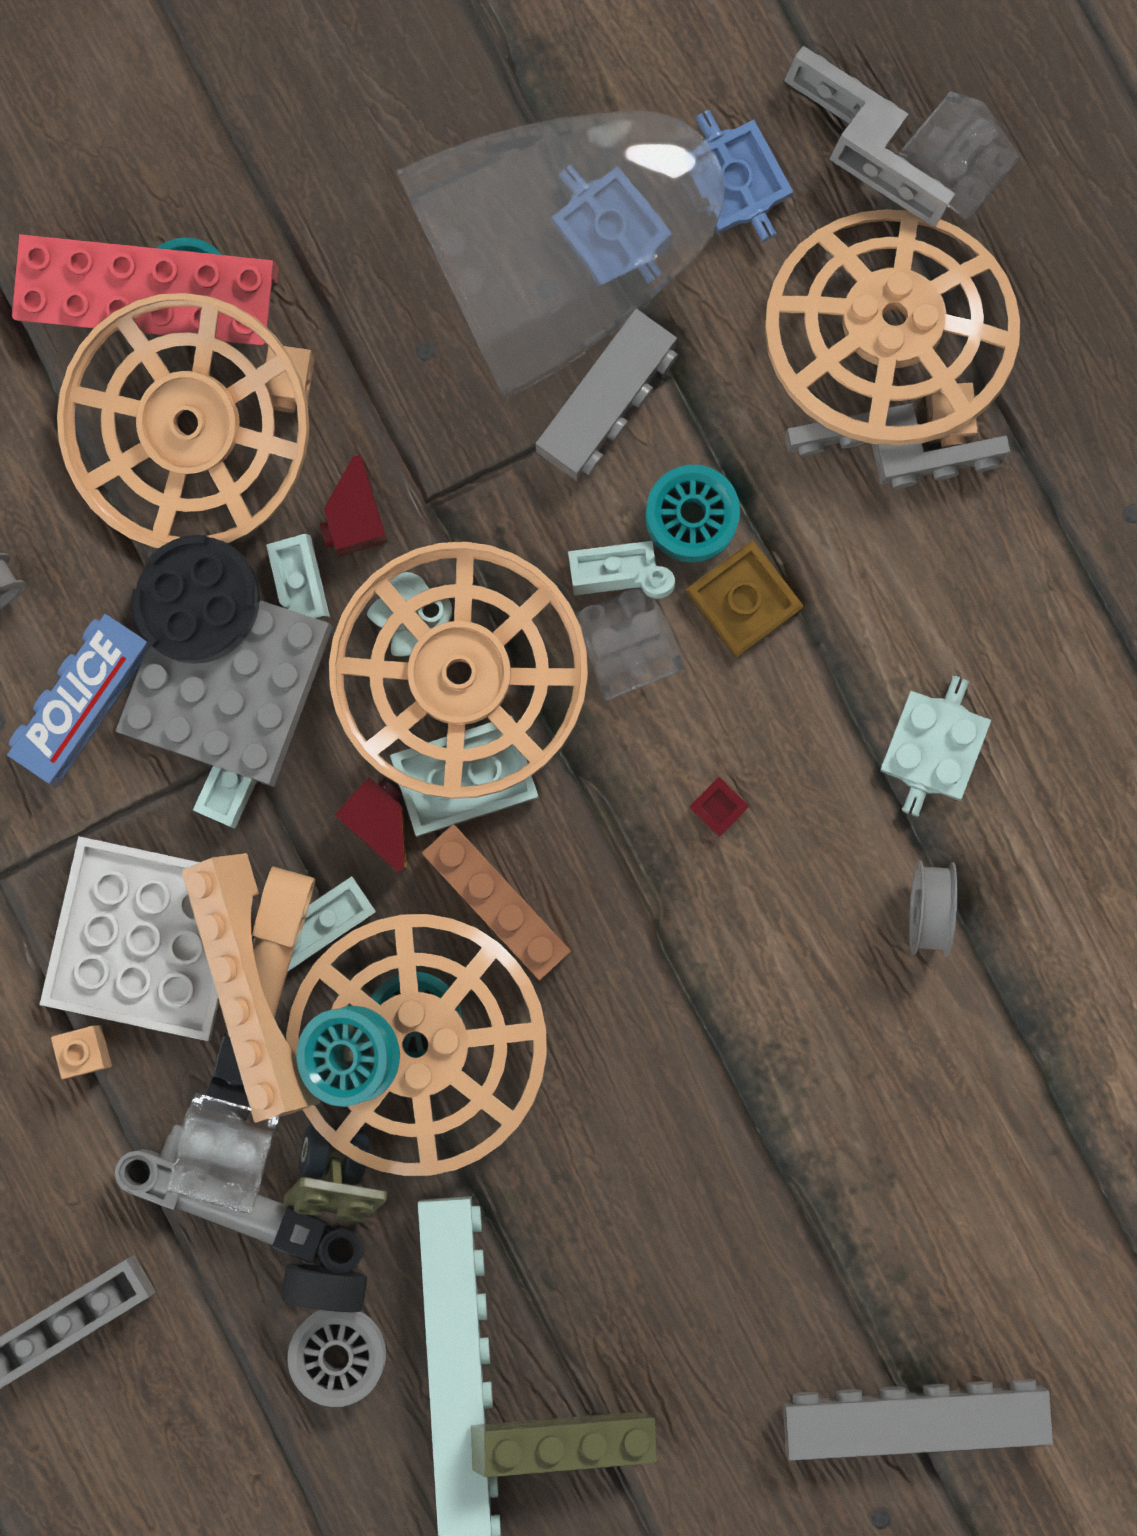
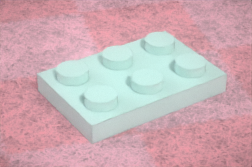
(436, 813)

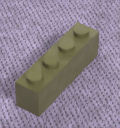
(563, 1444)

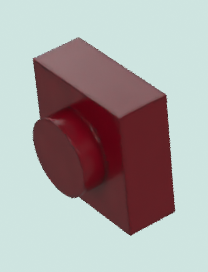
(718, 807)

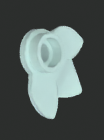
(408, 586)

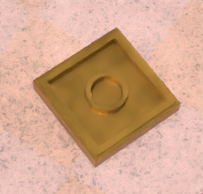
(744, 599)

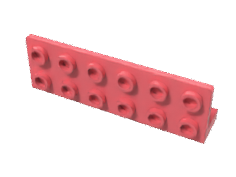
(88, 281)

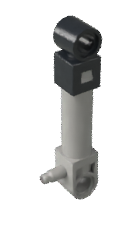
(270, 1222)

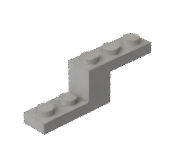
(870, 133)
(907, 462)

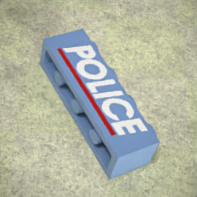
(79, 700)

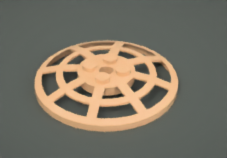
(890, 344)
(159, 414)
(454, 643)
(446, 1042)

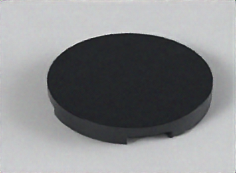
(196, 599)

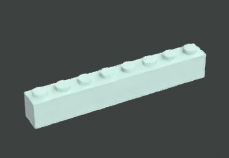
(456, 1363)

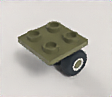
(331, 1195)

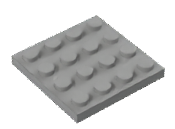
(234, 708)

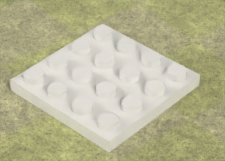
(131, 943)

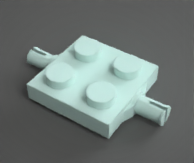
(935, 746)

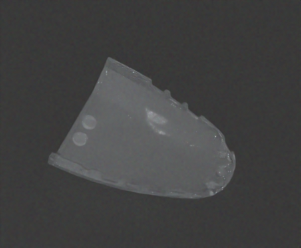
(564, 229)

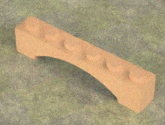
(222, 903)

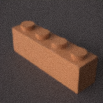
(496, 902)

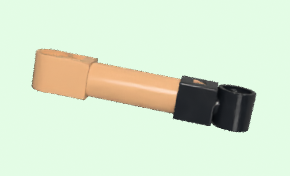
(275, 936)

